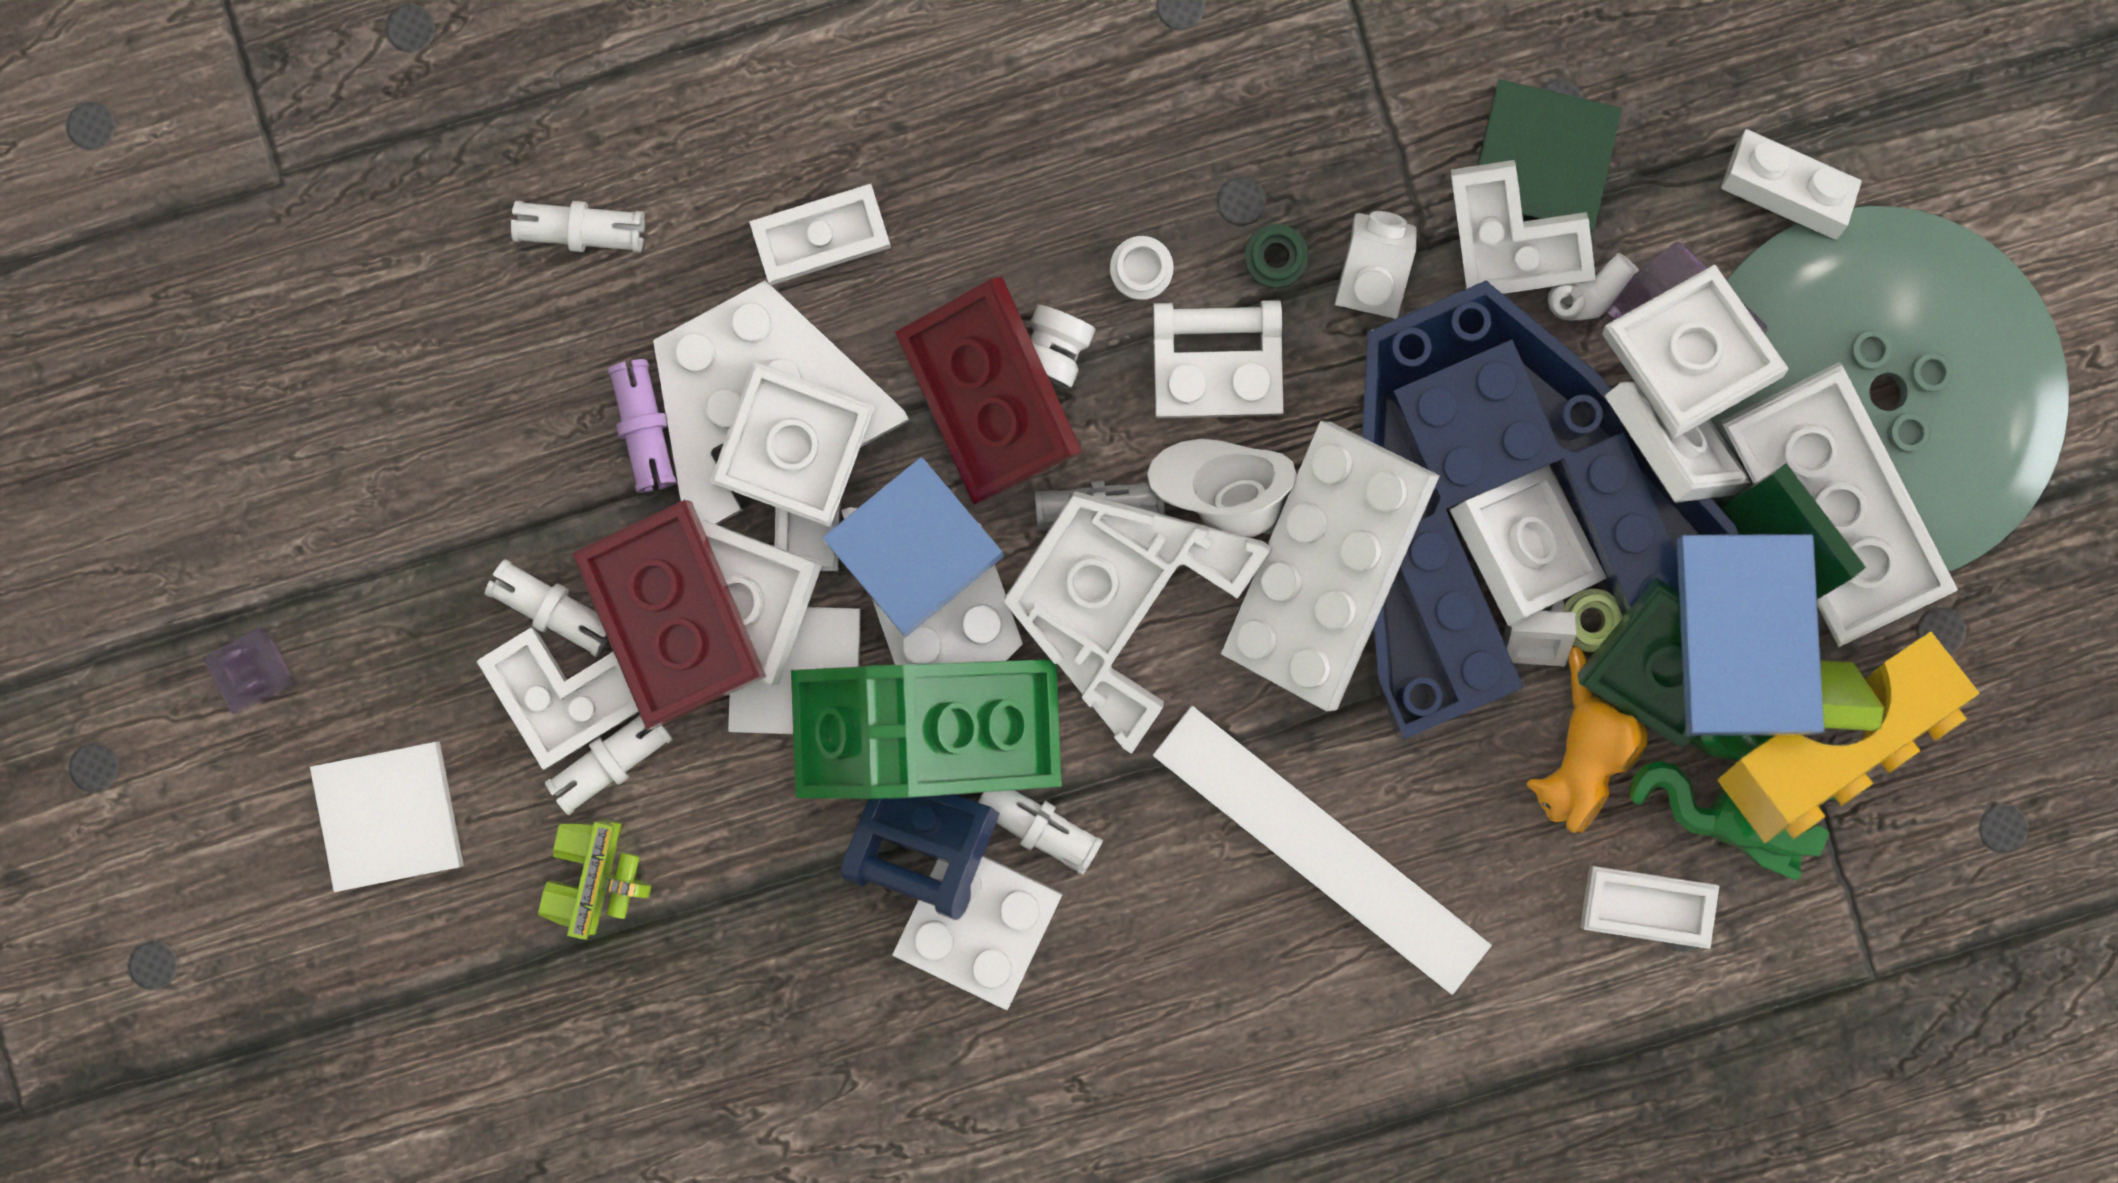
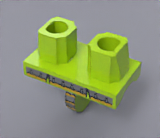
(582, 905)

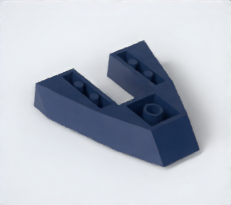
(1481, 402)

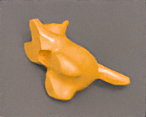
(1597, 746)

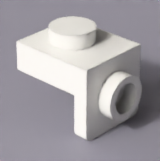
(1377, 264)

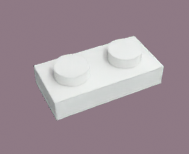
(1791, 184)
(820, 234)

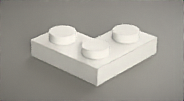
(1506, 249)
(548, 709)

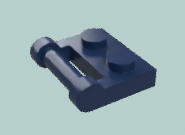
(935, 826)

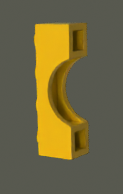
(1792, 775)

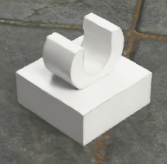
(1542, 637)

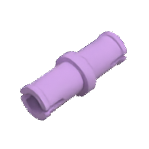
(642, 425)

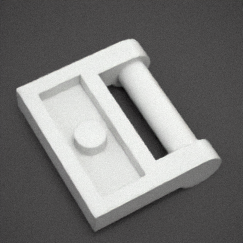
(1218, 381)

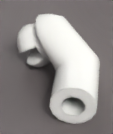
(1593, 297)

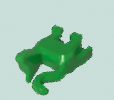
(1724, 818)

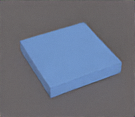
(913, 547)

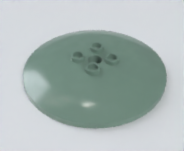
(1956, 334)

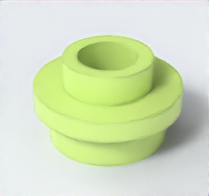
(1608, 610)

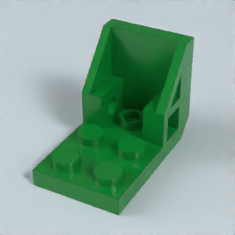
(925, 729)

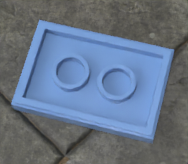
(1749, 635)

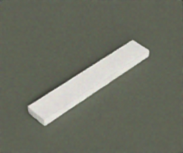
(1322, 850)

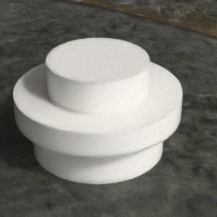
(1141, 268)

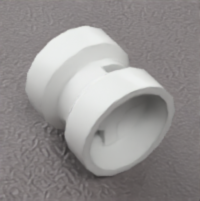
(1066, 335)

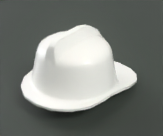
(1224, 483)

